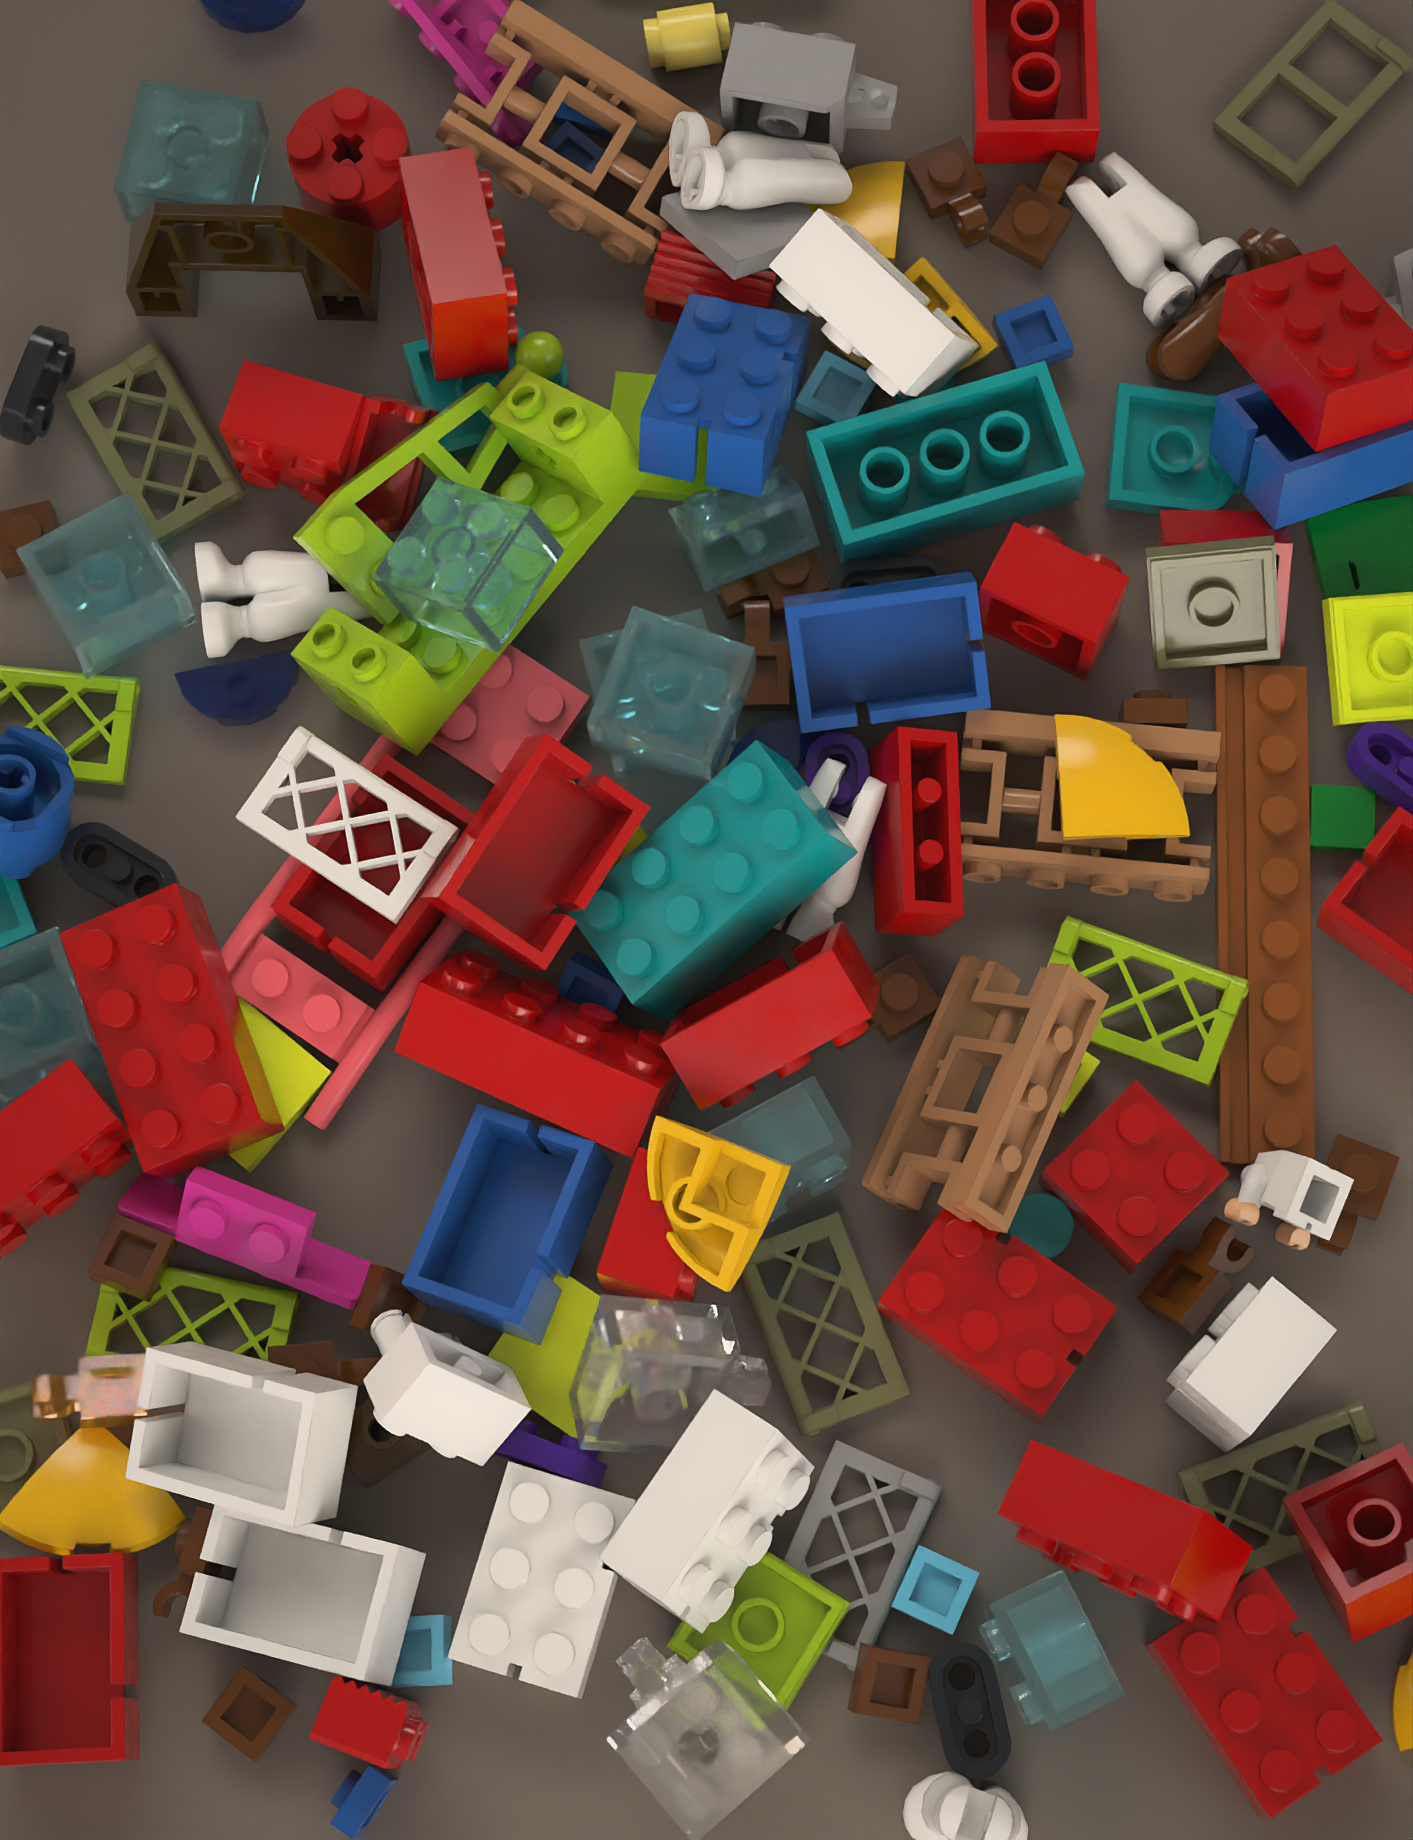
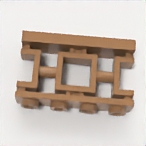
(597, 89)
(1093, 861)
(1017, 1105)

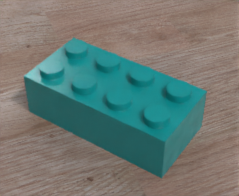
(944, 464)
(712, 881)

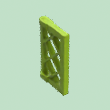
(75, 683)
(1184, 970)
(231, 1290)

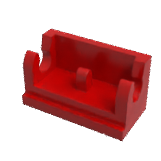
(380, 427)

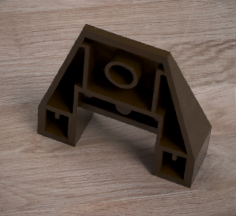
(180, 239)

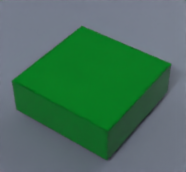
(1341, 818)

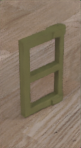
(1280, 68)

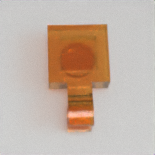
(102, 1391)

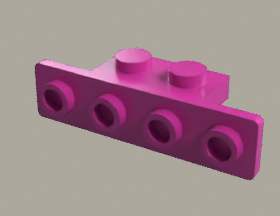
(460, 35)
(248, 1230)

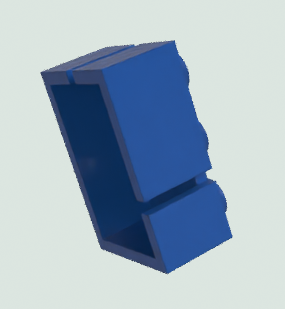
(730, 374)
(1284, 472)
(887, 646)
(508, 1223)

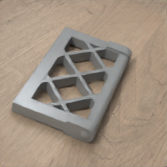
(904, 1542)

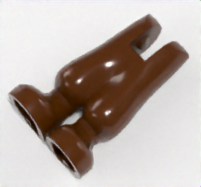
(1192, 337)

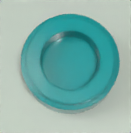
(1043, 1224)

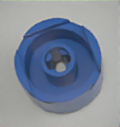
(33, 800)

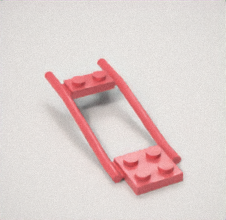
(482, 734)

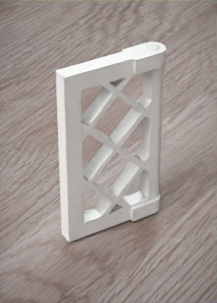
(347, 876)

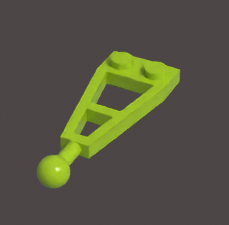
(350, 543)

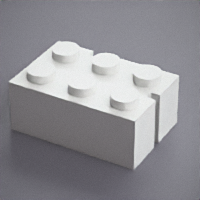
(871, 308)
(1258, 1355)
(247, 1433)
(709, 1512)
(540, 1581)
(305, 1595)

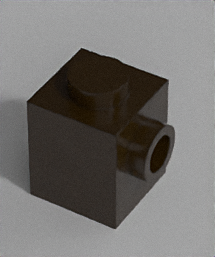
(375, 1451)

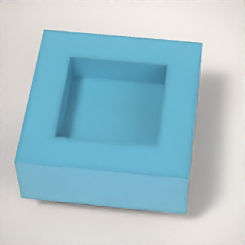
(835, 391)
(935, 1590)
(425, 1653)

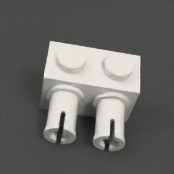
(442, 1390)

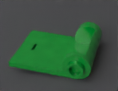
(1369, 539)

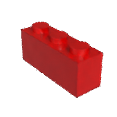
(917, 833)

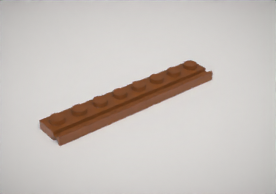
(1264, 910)

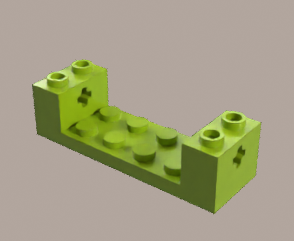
(574, 476)

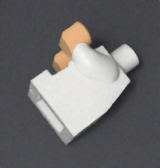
(1297, 1190)

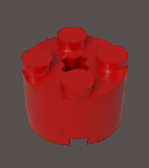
(347, 158)

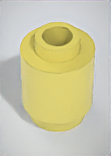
(687, 37)

